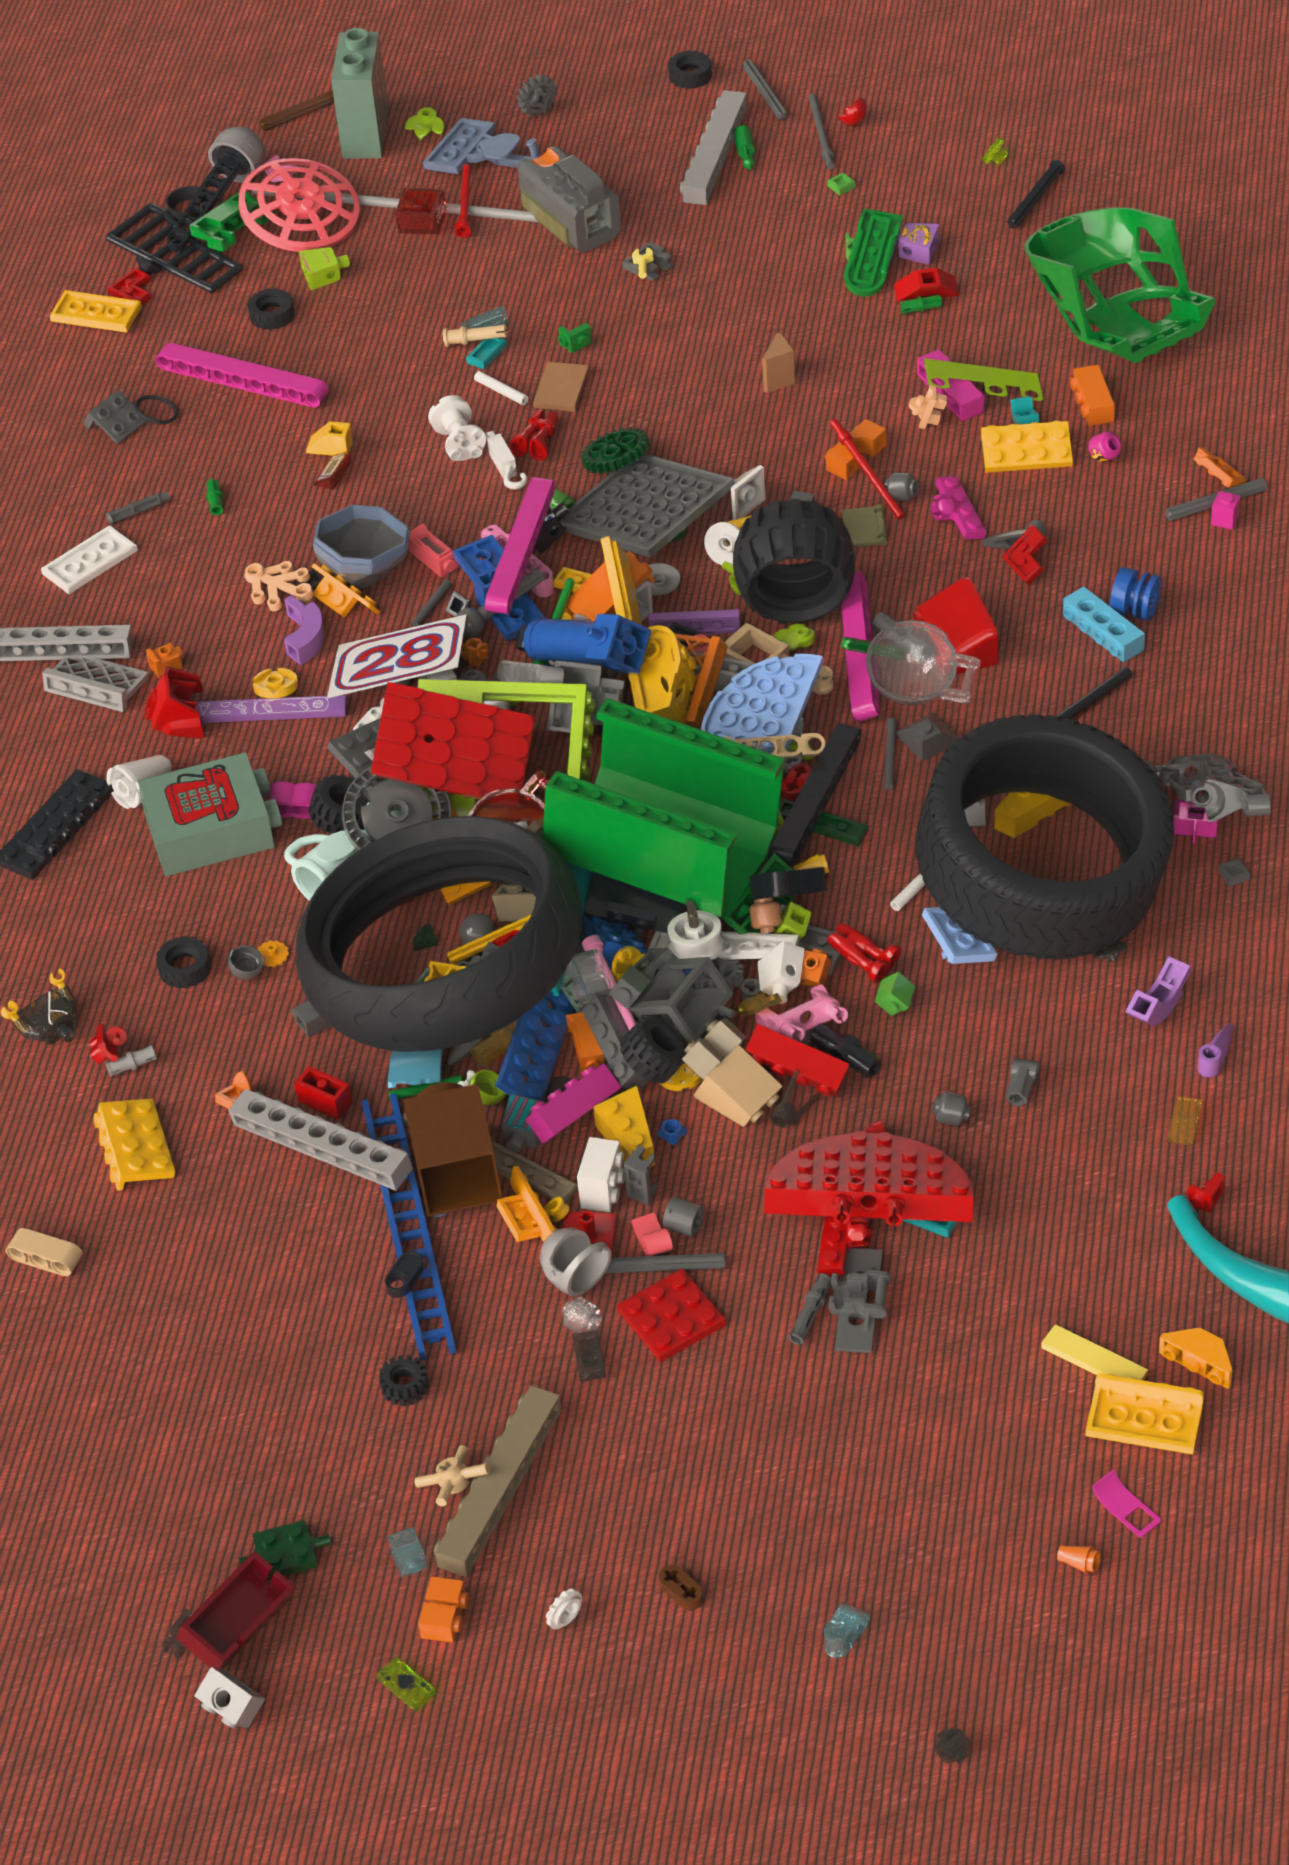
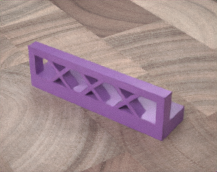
(701, 621)

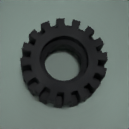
(401, 1368)

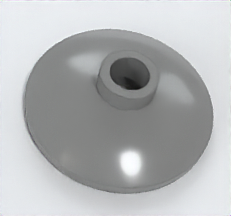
(666, 578)

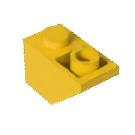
(331, 439)

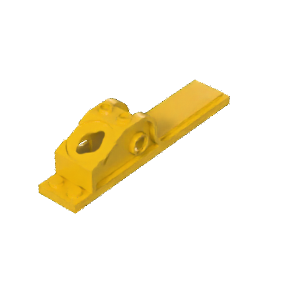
(666, 663)

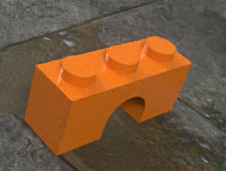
(869, 440)

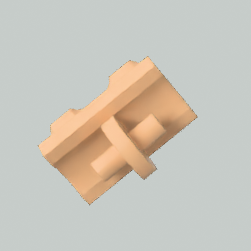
(925, 407)

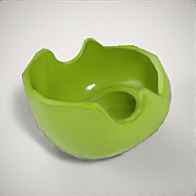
(489, 1092)

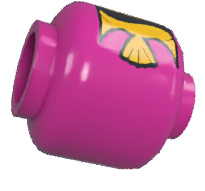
(1104, 446)

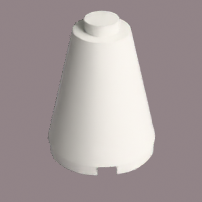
(125, 778)

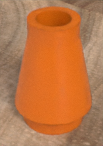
(1080, 1557)

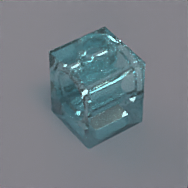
(407, 1552)

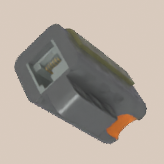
(569, 199)

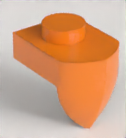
(230, 1094)

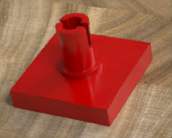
(598, 1226)

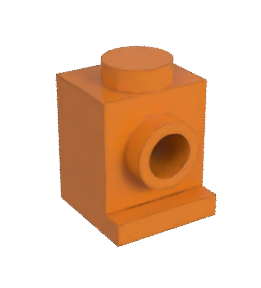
(164, 656)

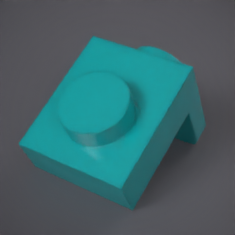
(1023, 410)

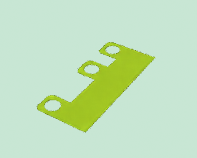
(989, 375)

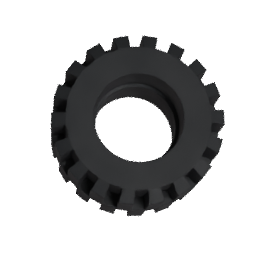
(328, 803)
(653, 1049)

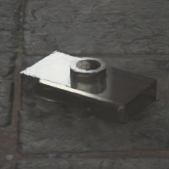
(589, 1355)

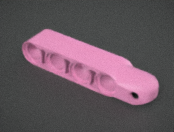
(543, 589)

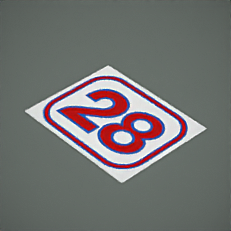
(397, 656)

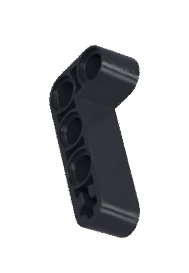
(788, 883)

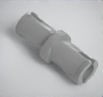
(131, 1061)

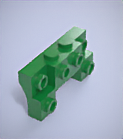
(223, 221)

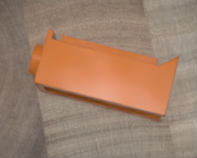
(585, 1043)

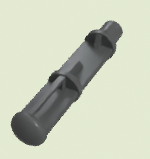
(137, 507)

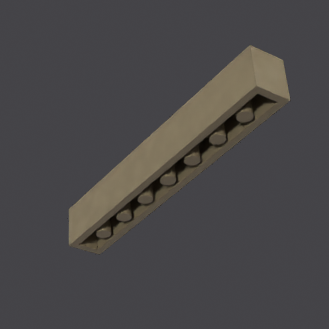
(492, 1492)

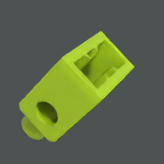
(322, 266)

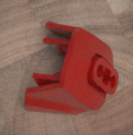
(171, 704)

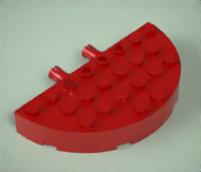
(869, 1179)

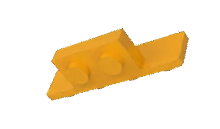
(337, 595)
(523, 1211)

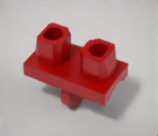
(106, 1043)

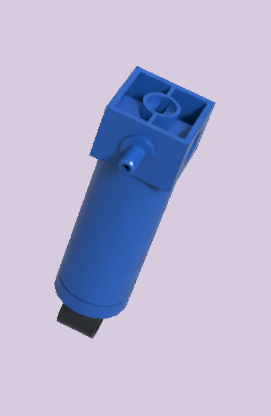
(604, 642)

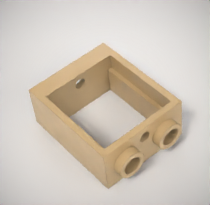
(750, 635)

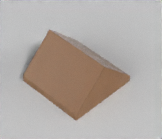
(778, 365)

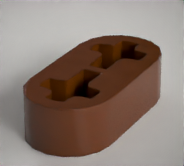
(685, 1584)

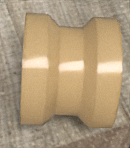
(824, 681)

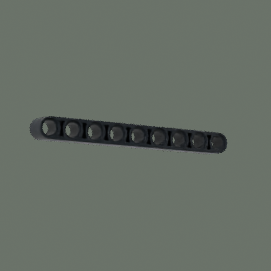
(816, 793)

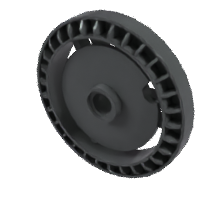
(384, 799)

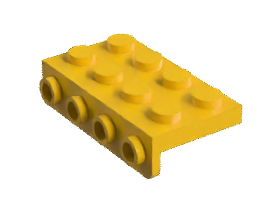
(1026, 446)
(133, 1141)
(1145, 1413)

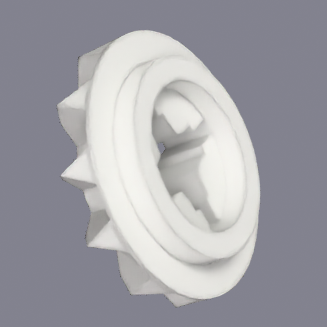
(564, 1609)

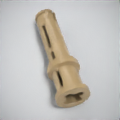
(465, 335)

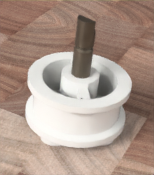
(695, 934)

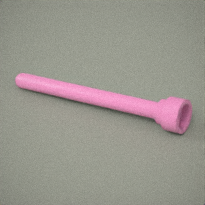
(595, 942)

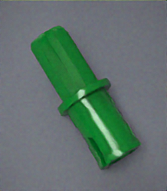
(920, 304)
(214, 497)

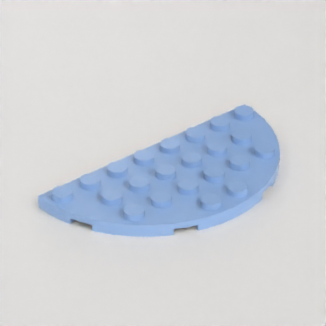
(764, 700)

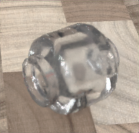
(581, 1315)

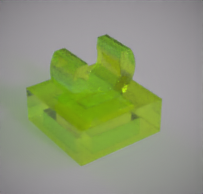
(995, 152)

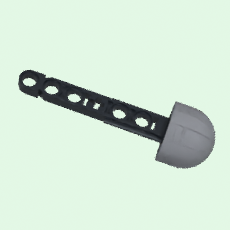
(234, 157)

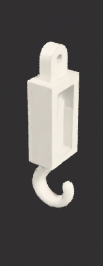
(504, 460)

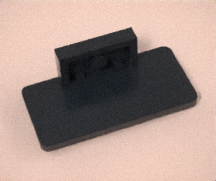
(630, 905)

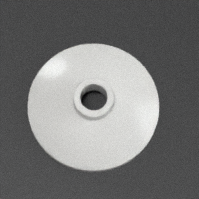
(716, 542)

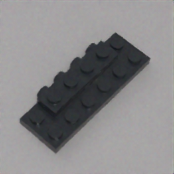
(54, 824)

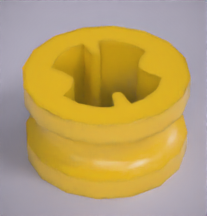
(557, 1209)

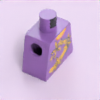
(918, 242)

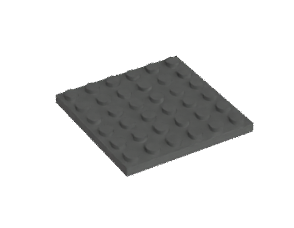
(645, 504)

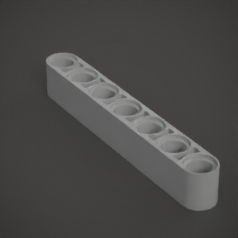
(527, 672)

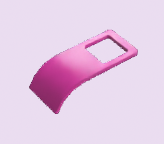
(1121, 1502)

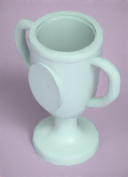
(322, 860)

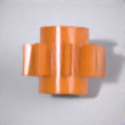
(474, 651)

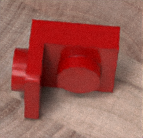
(1207, 1196)

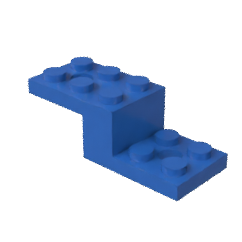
(482, 573)

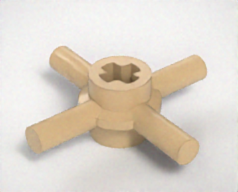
(452, 1475)

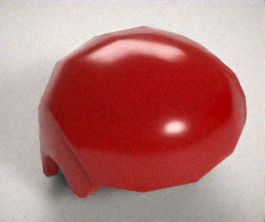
(855, 113)

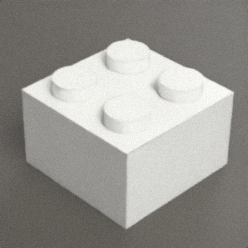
(600, 1174)

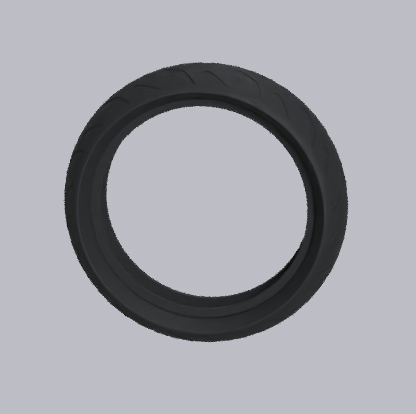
(465, 1002)

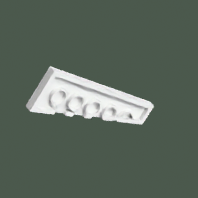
(737, 945)

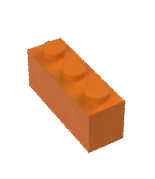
(1092, 395)

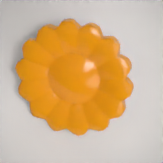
(273, 953)

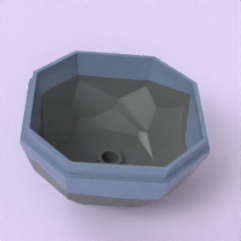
(361, 544)

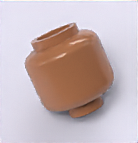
(765, 915)

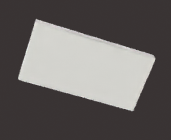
(89, 559)

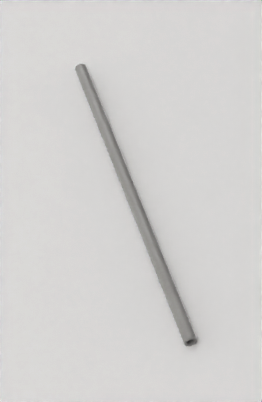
(451, 208)

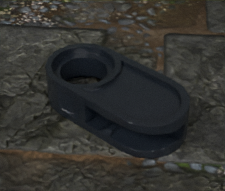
(406, 1269)

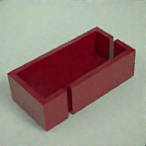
(235, 1612)

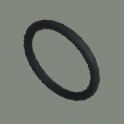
(155, 397)

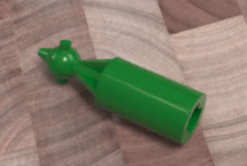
(745, 145)

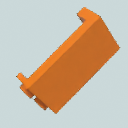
(595, 593)

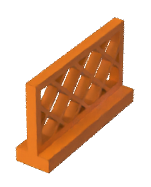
(707, 677)

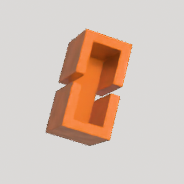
(442, 1615)

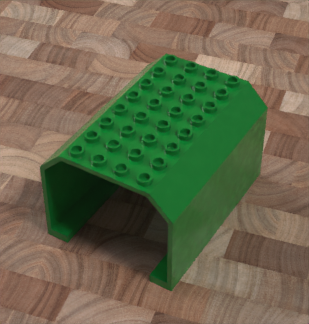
(668, 810)

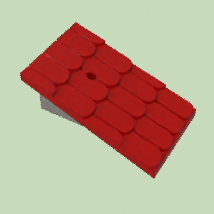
(451, 743)

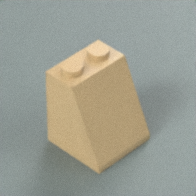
(739, 1088)

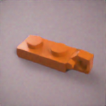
(1219, 468)

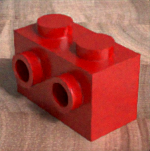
(323, 1092)

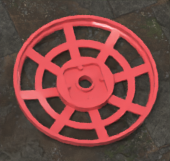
(298, 209)

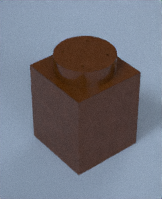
(452, 1148)

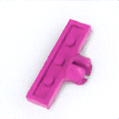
(955, 505)

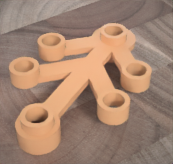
(257, 573)

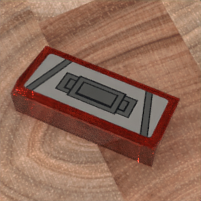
(333, 470)

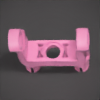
(789, 1023)

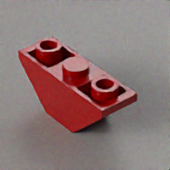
(925, 284)

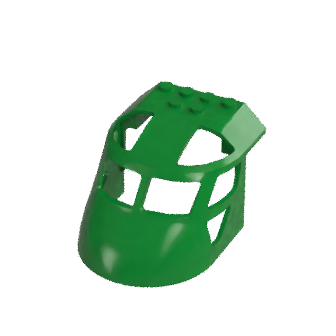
(1104, 238)

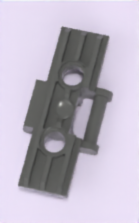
(850, 1299)

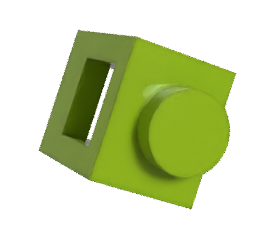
(794, 920)

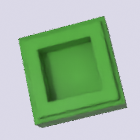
(841, 184)

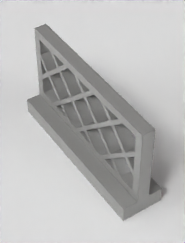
(94, 689)

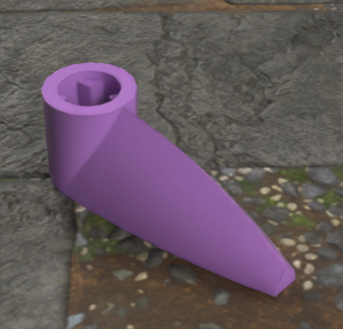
(1212, 1055)

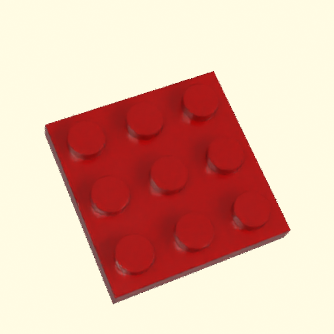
(671, 1315)

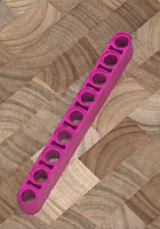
(242, 375)
(520, 545)
(857, 625)

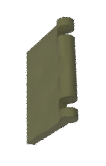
(866, 526)

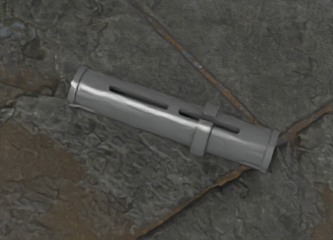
(814, 1301)

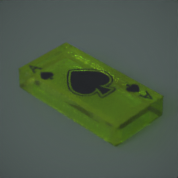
(406, 1684)

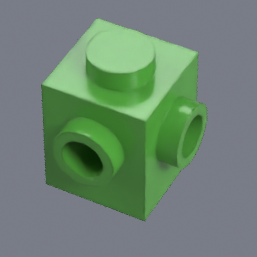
(895, 993)

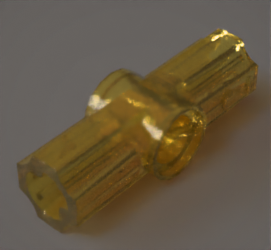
(494, 1045)

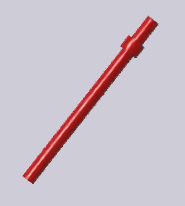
(846, 439)

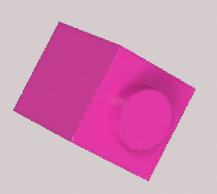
(1225, 510)

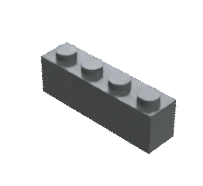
(609, 1030)

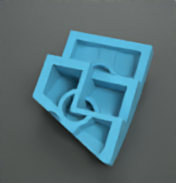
(415, 1067)

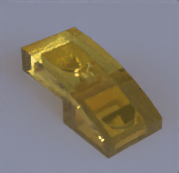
(757, 1004)
(1185, 1120)

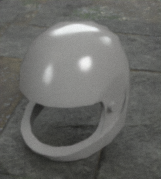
(572, 1261)

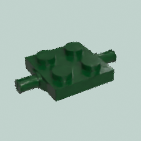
(288, 1548)

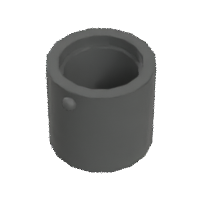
(683, 1216)

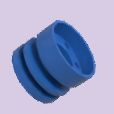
(1141, 595)

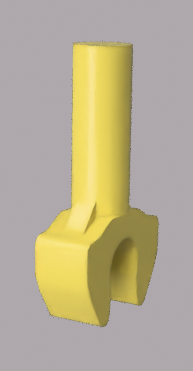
(642, 260)

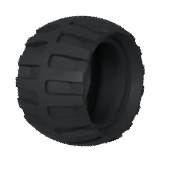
(794, 532)

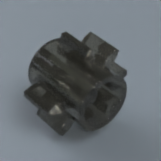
(952, 1745)

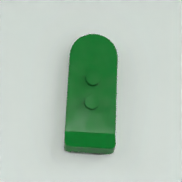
(872, 252)

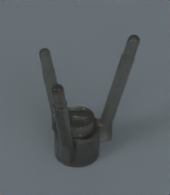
(784, 1111)

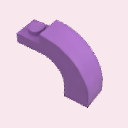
(309, 638)
(1162, 996)

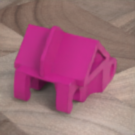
(1192, 823)

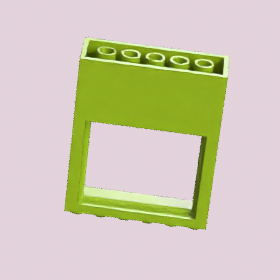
(483, 691)

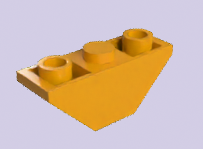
(1199, 1353)

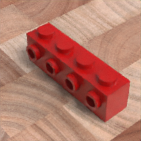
(787, 1055)

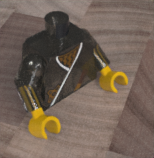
(48, 1016)

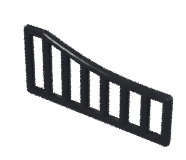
(170, 265)

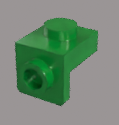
(575, 338)

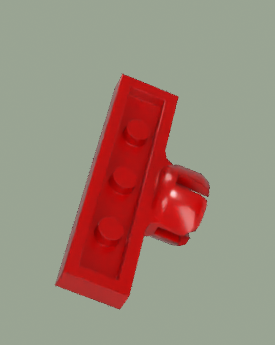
(838, 1240)

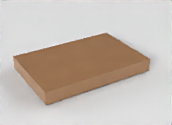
(561, 386)

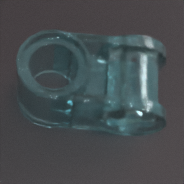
(844, 1629)

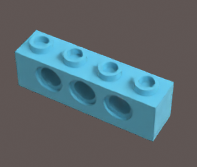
(1103, 624)

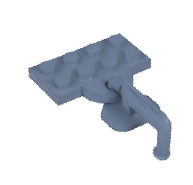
(472, 143)

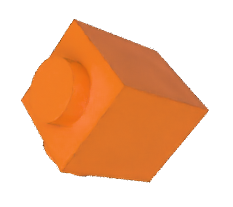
(815, 968)

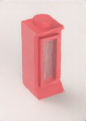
(431, 551)

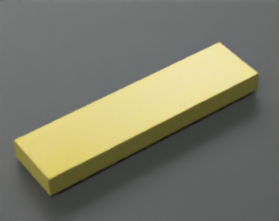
(1090, 1355)

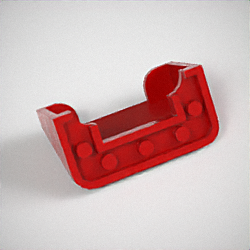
(964, 619)

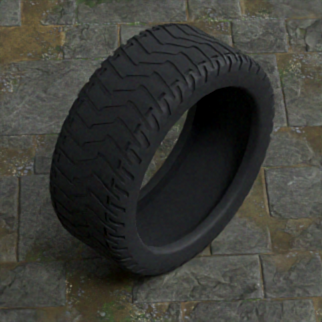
(1069, 764)

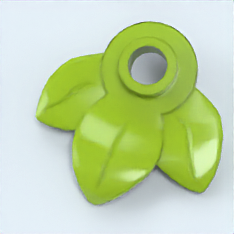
(424, 124)
(796, 636)

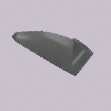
(1007, 539)

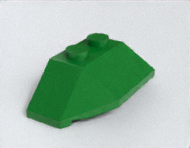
(740, 917)

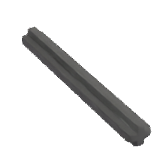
(765, 90)
(1206, 502)
(667, 1263)

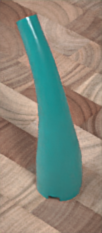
(1254, 1281)

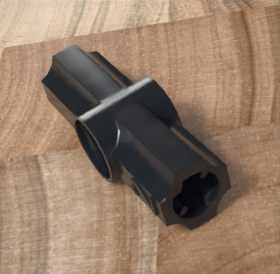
(846, 1049)

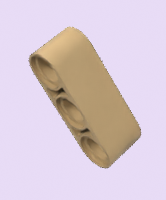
(44, 1252)

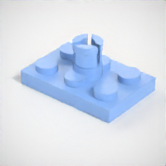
(956, 942)

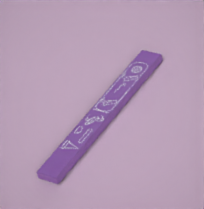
(272, 708)

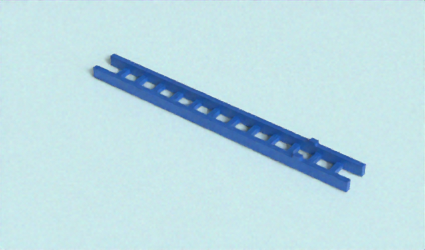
(433, 1335)

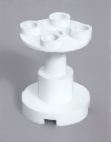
(451, 419)

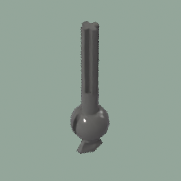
(475, 618)

